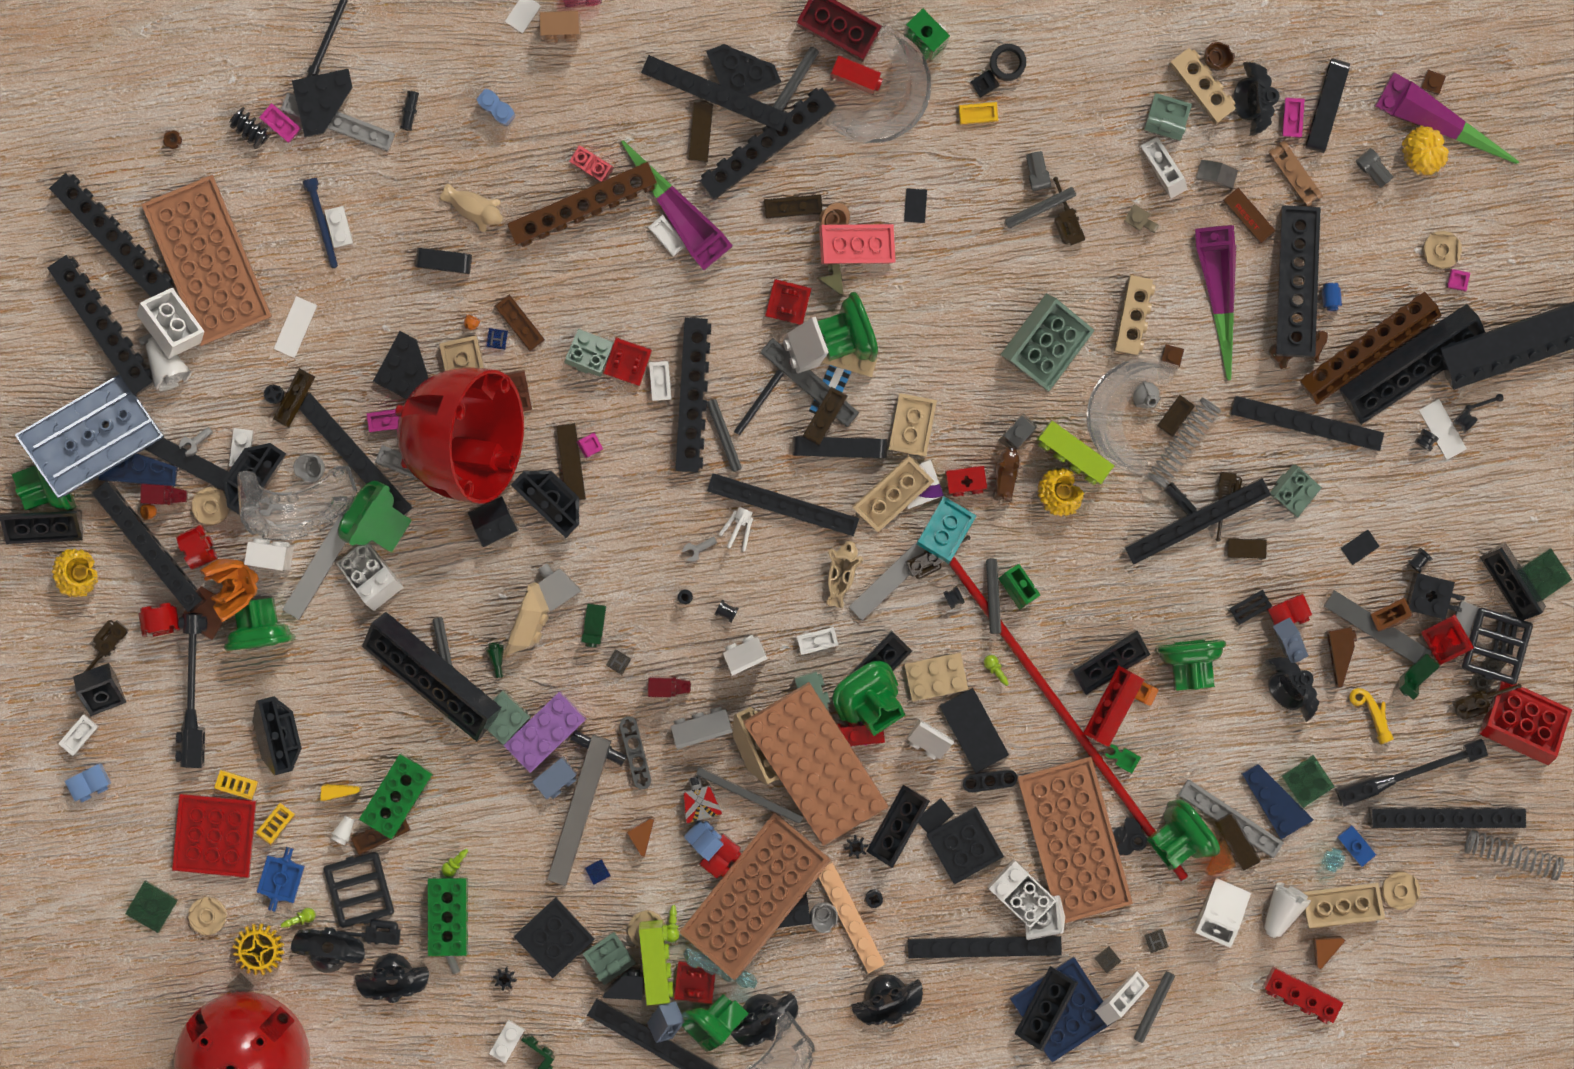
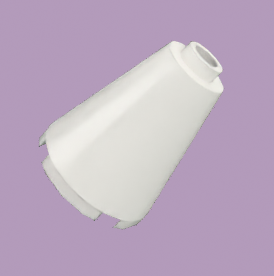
(165, 371)
(1284, 909)

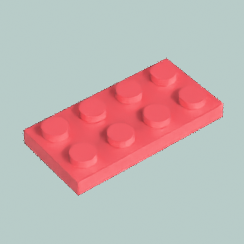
(857, 244)

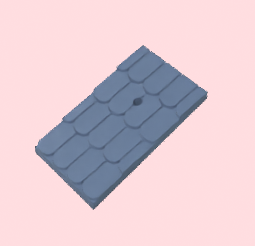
(74, 444)

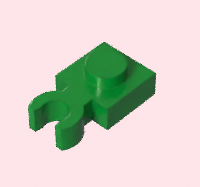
(1126, 759)

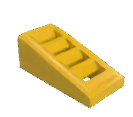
(218, 785)
(331, 791)
(266, 838)

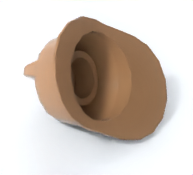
(835, 215)

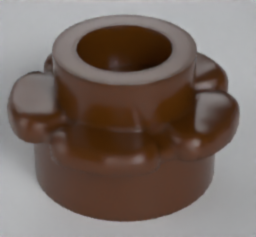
(167, 139)

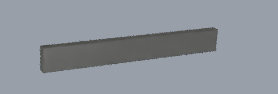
(579, 810)

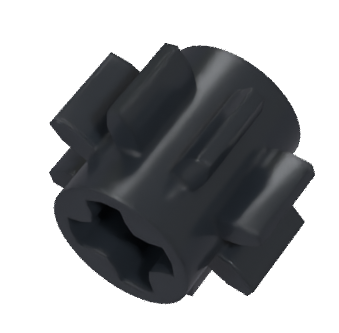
(855, 841)
(509, 975)

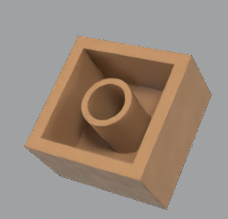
(560, 26)

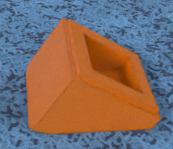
(1146, 694)

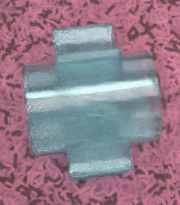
(1333, 859)

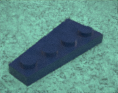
(142, 470)
(1276, 803)

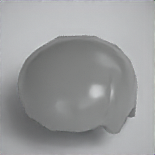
(309, 467)
(823, 917)

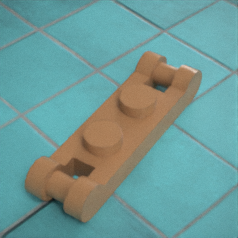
(1295, 173)

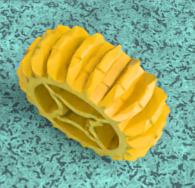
(257, 941)

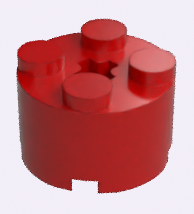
(196, 547)
(158, 620)

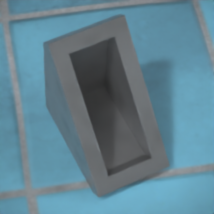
(1217, 173)

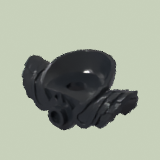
(1255, 97)
(1292, 687)
(345, 948)
(392, 967)
(888, 1000)
(761, 1007)

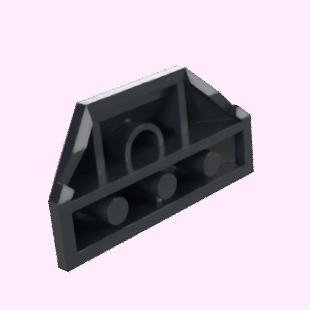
(260, 459)
(550, 498)
(276, 735)

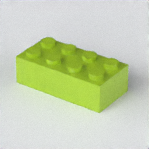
(1074, 452)
(654, 961)

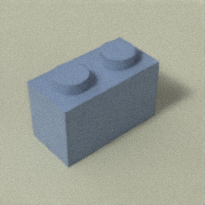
(1290, 641)
(554, 778)
(665, 1022)

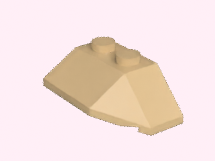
(529, 621)
(750, 751)

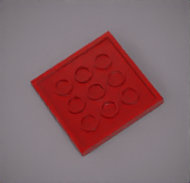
(214, 835)

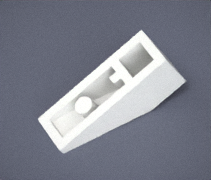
(1164, 167)
(1122, 999)

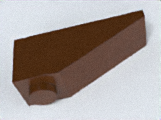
(1341, 649)

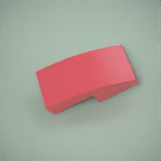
(591, 164)

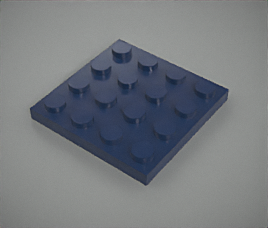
(1079, 1017)

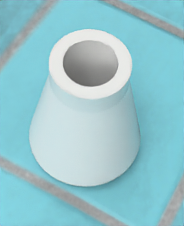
(342, 831)

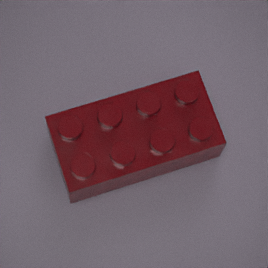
(839, 26)

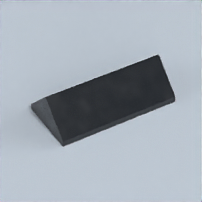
(42, 527)
(1513, 582)
(889, 650)
(1102, 665)
(898, 826)
(1046, 1008)

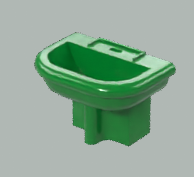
(849, 331)
(36, 491)
(373, 518)
(258, 627)
(1192, 662)
(869, 697)
(1183, 836)
(713, 1026)

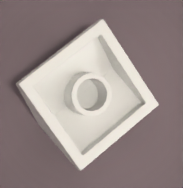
(1049, 924)

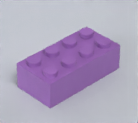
(545, 731)

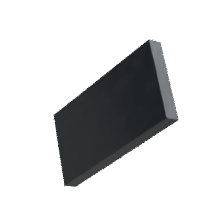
(974, 730)

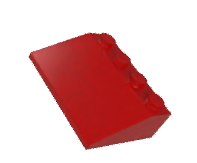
(1526, 723)

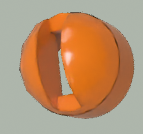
(471, 322)
(148, 511)

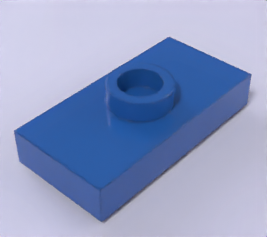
(1356, 845)

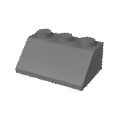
(701, 727)

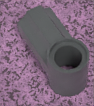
(1371, 164)
(1039, 176)

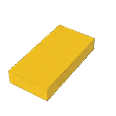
(978, 113)

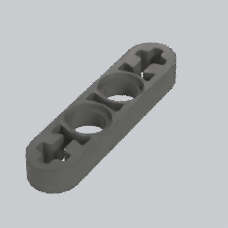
(639, 751)

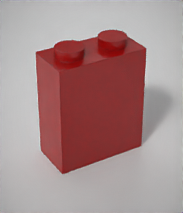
(856, 75)

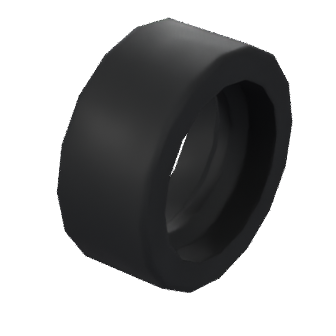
(1008, 76)

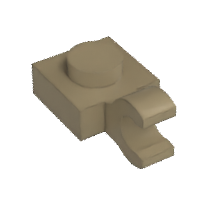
(1138, 218)

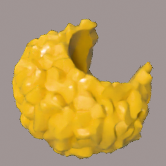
(1424, 150)
(1059, 493)
(74, 573)

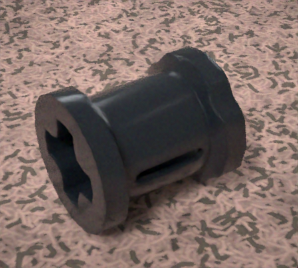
(1419, 560)
(726, 611)
(871, 893)

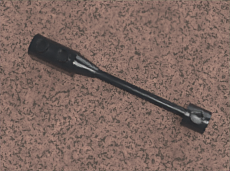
(191, 736)
(1372, 786)

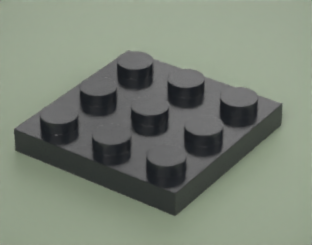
(965, 845)
(554, 937)

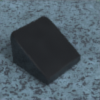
(985, 83)

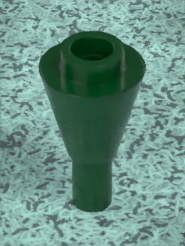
(495, 654)

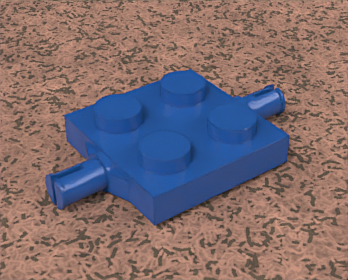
(280, 879)

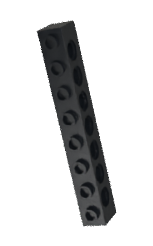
(716, 189)
(61, 190)
(59, 271)
(691, 326)
(149, 546)
(1447, 817)

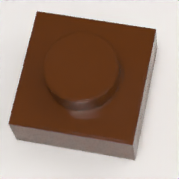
(1433, 82)
(1172, 355)

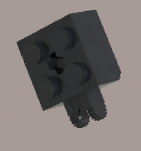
(1441, 592)

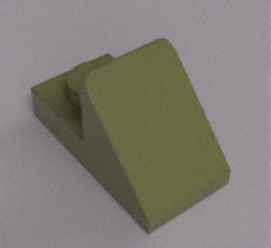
(835, 280)

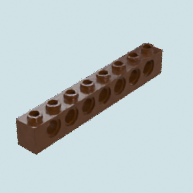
(518, 226)
(1370, 348)

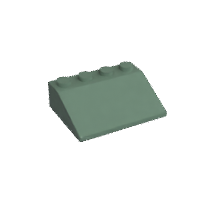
(1047, 342)

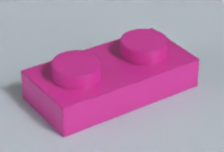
(1293, 117)
(280, 123)
(382, 420)

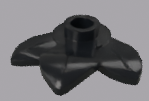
(1126, 835)

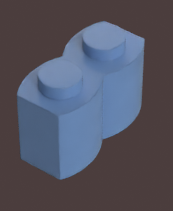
(500, 110)
(88, 782)
(704, 839)

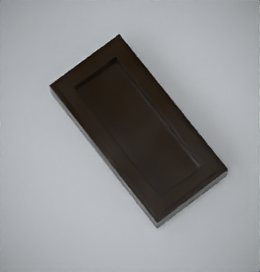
(1175, 415)
(1247, 548)

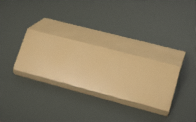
(893, 493)
(1344, 906)

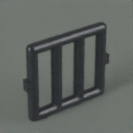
(1521, 643)
(378, 874)

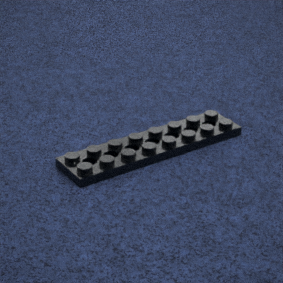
(1287, 289)

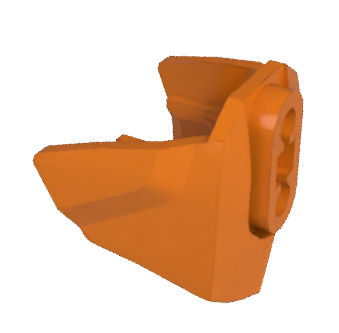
(236, 588)

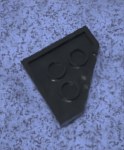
(742, 71)
(320, 99)
(402, 367)

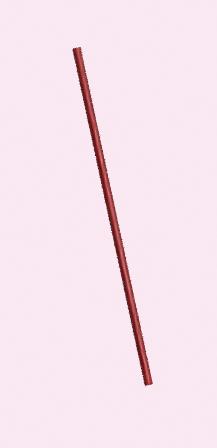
(1060, 709)

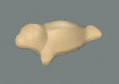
(473, 206)
(842, 572)

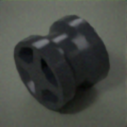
(270, 394)
(1465, 420)
(1426, 440)
(954, 597)

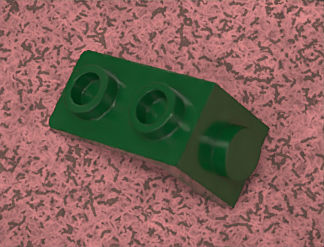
(593, 625)
(1416, 675)
(545, 1052)

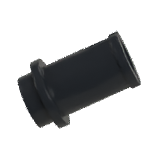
(685, 591)

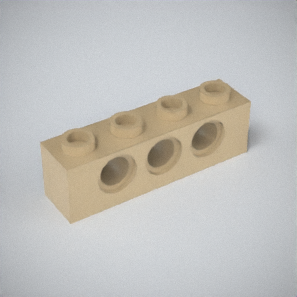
(1191, 81)
(1147, 288)

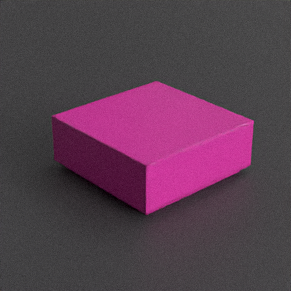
(1458, 280)
(589, 445)

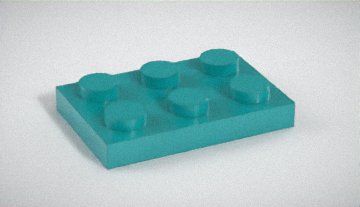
(946, 529)

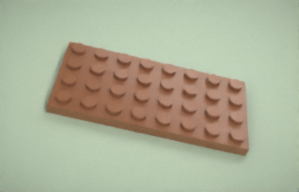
(207, 259)
(816, 763)
(1075, 838)
(755, 896)

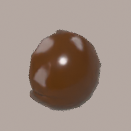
(1218, 56)

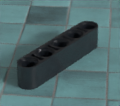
(1327, 105)
(841, 447)

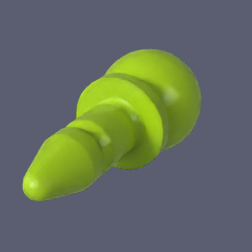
(992, 663)
(449, 868)
(307, 915)
(673, 933)

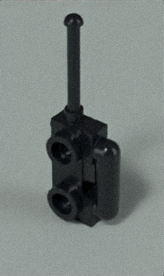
(373, 935)

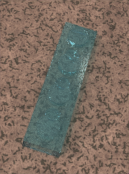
(697, 959)

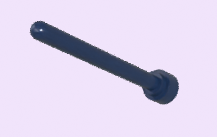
(311, 186)

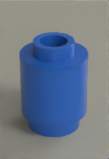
(1331, 296)

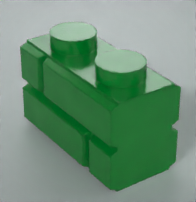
(1019, 586)

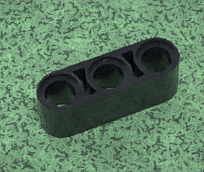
(443, 260)
(980, 778)

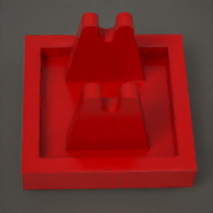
(788, 302)
(627, 361)
(1447, 639)
(694, 984)

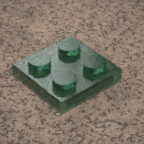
(1546, 573)
(1307, 781)
(151, 906)

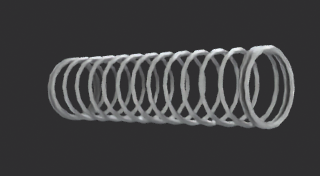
(1159, 479)
(1472, 836)

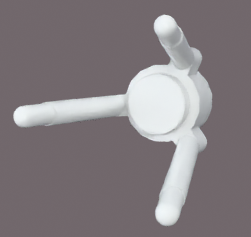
(742, 517)

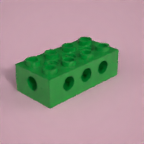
(924, 25)
(383, 796)
(437, 925)

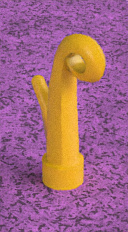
(1378, 715)

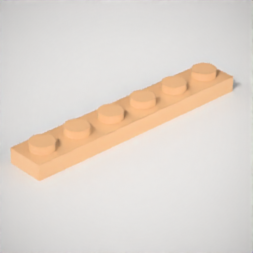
(851, 918)

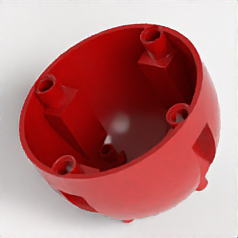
(462, 433)
(233, 1032)

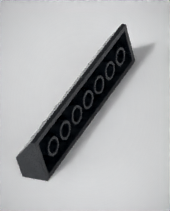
(1509, 347)
(1408, 366)
(431, 676)

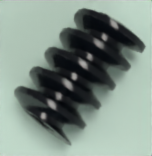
(249, 129)

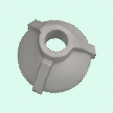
(1144, 393)

